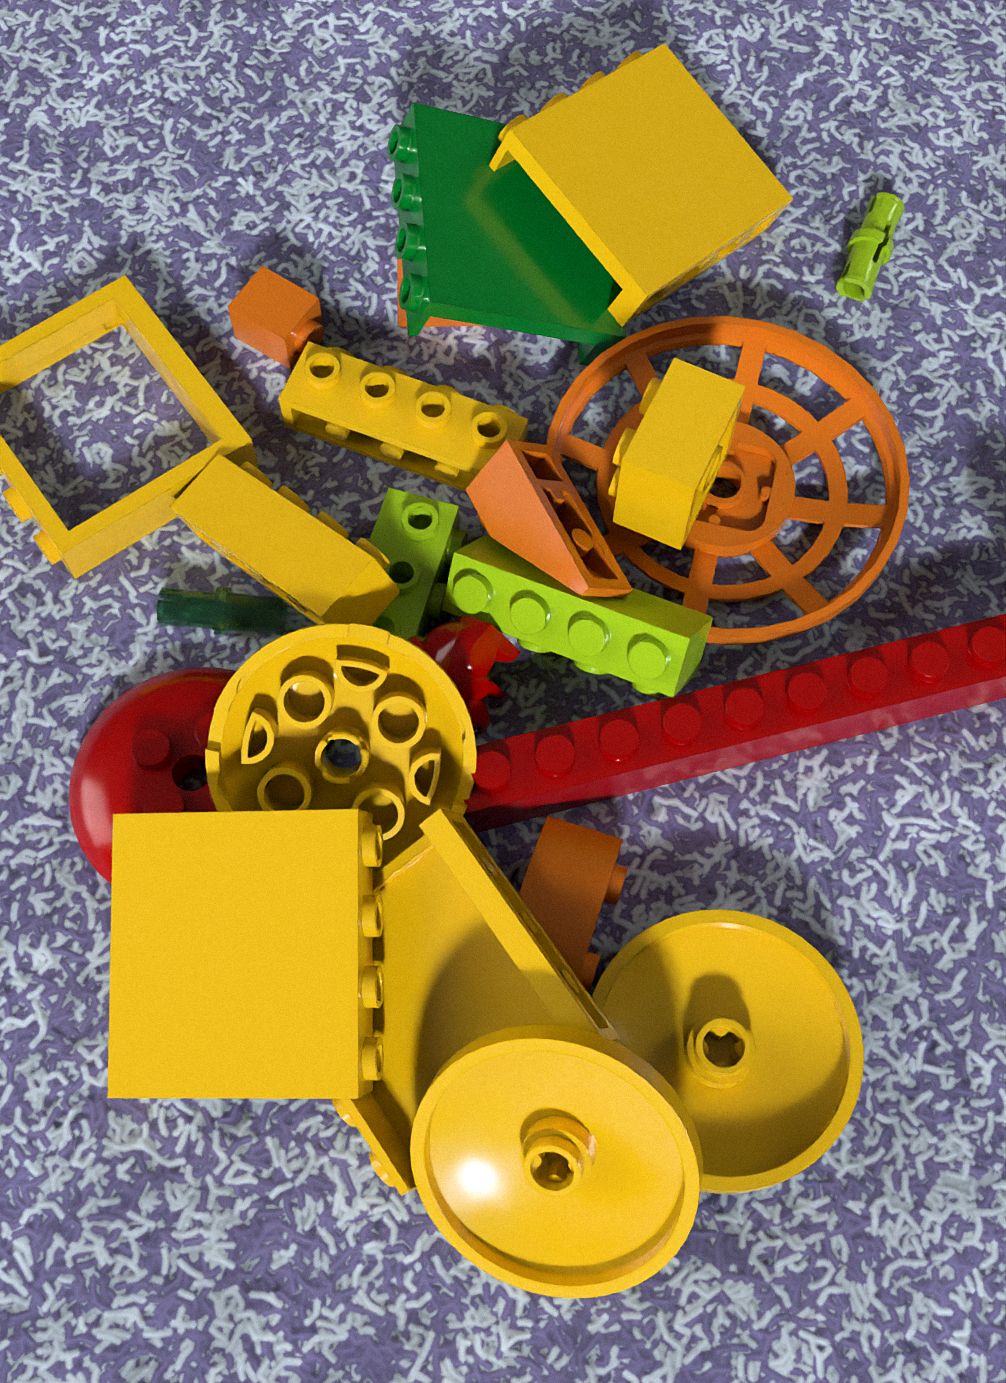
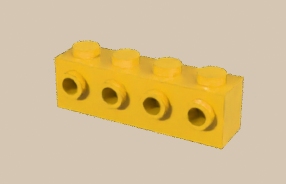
(395, 416)
(284, 546)

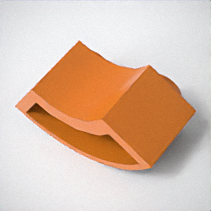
(567, 886)

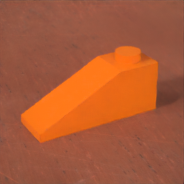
(538, 514)

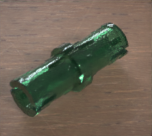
(221, 611)

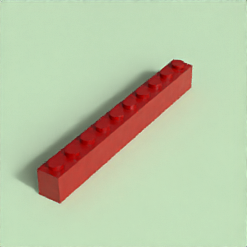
(737, 723)

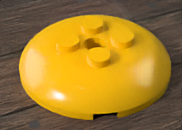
(351, 686)

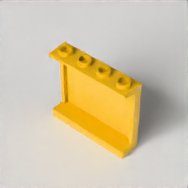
(646, 176)
(244, 955)
(455, 966)

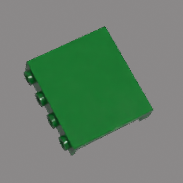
(489, 241)

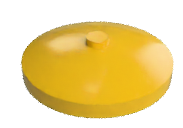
(745, 1035)
(557, 1161)

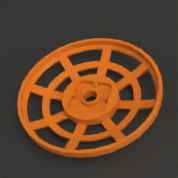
(756, 468)

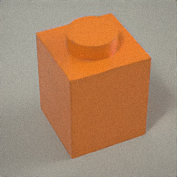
(276, 317)

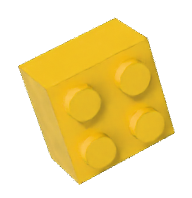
(674, 452)

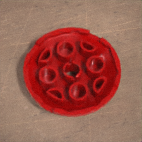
(141, 754)

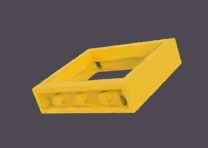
(148, 506)

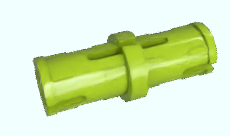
(870, 246)

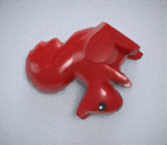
(467, 654)

